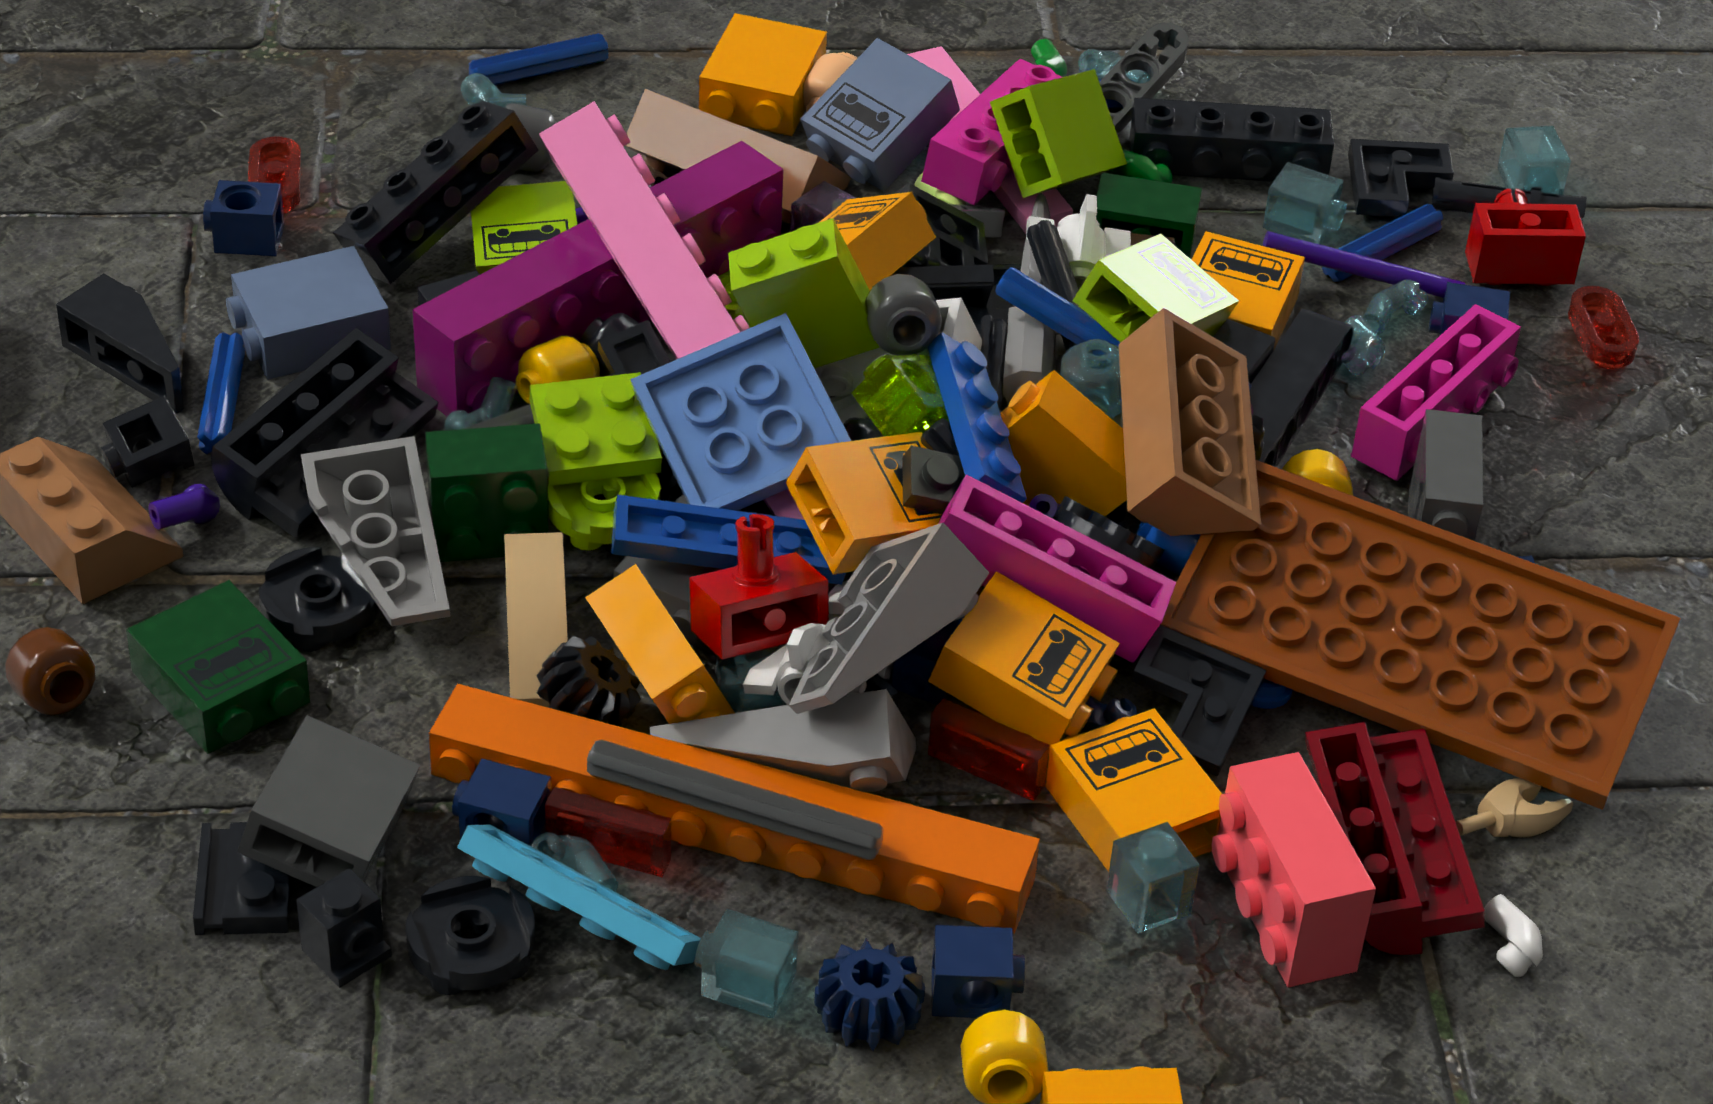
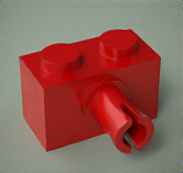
(1524, 242)
(757, 599)

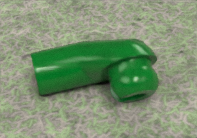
(1047, 55)
(1143, 168)

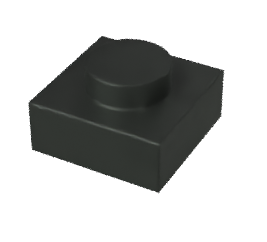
(930, 479)

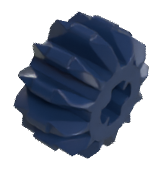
(869, 994)

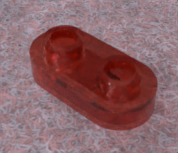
(279, 162)
(1603, 327)

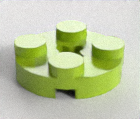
(589, 519)

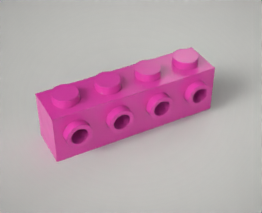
(969, 152)
(1448, 376)
(1060, 565)

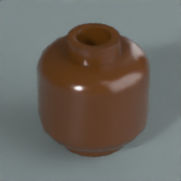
(50, 671)

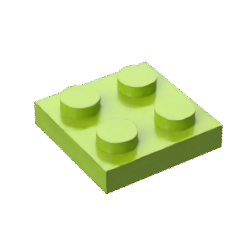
(594, 430)

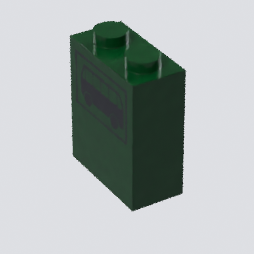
(218, 666)

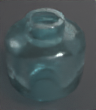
(1095, 372)

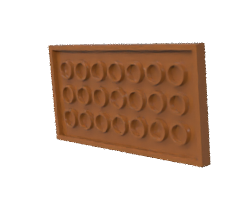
(1428, 633)

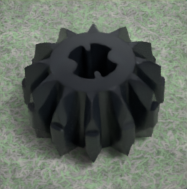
(589, 682)

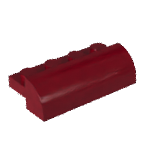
(1401, 830)

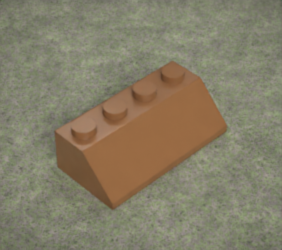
(683, 136)
(1187, 430)

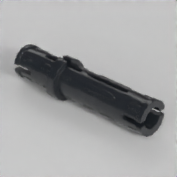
(1463, 196)

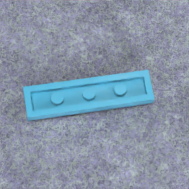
(601, 908)

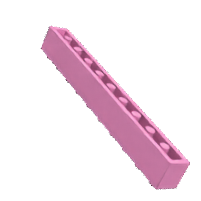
(644, 242)

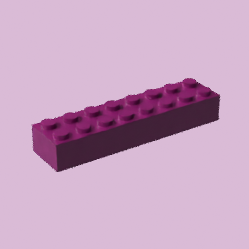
(573, 279)

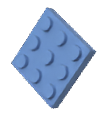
(739, 415)

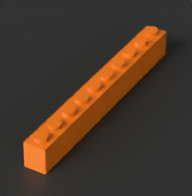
(924, 855)

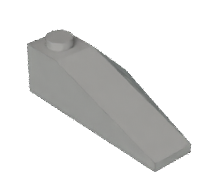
(382, 523)
(891, 605)
(850, 743)

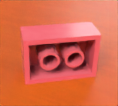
(1293, 869)

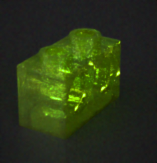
(901, 394)

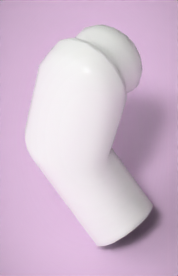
(1522, 934)

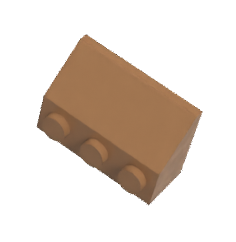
(79, 518)

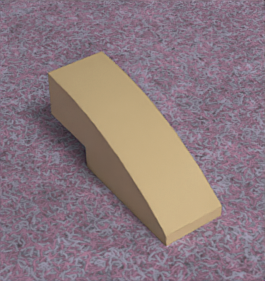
(533, 608)

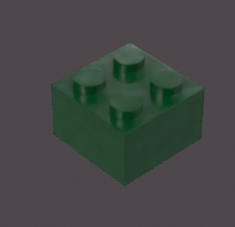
(485, 487)

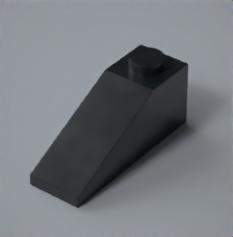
(119, 335)

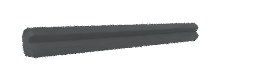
(735, 799)

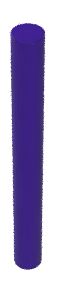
(1357, 264)

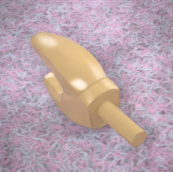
(1508, 811)

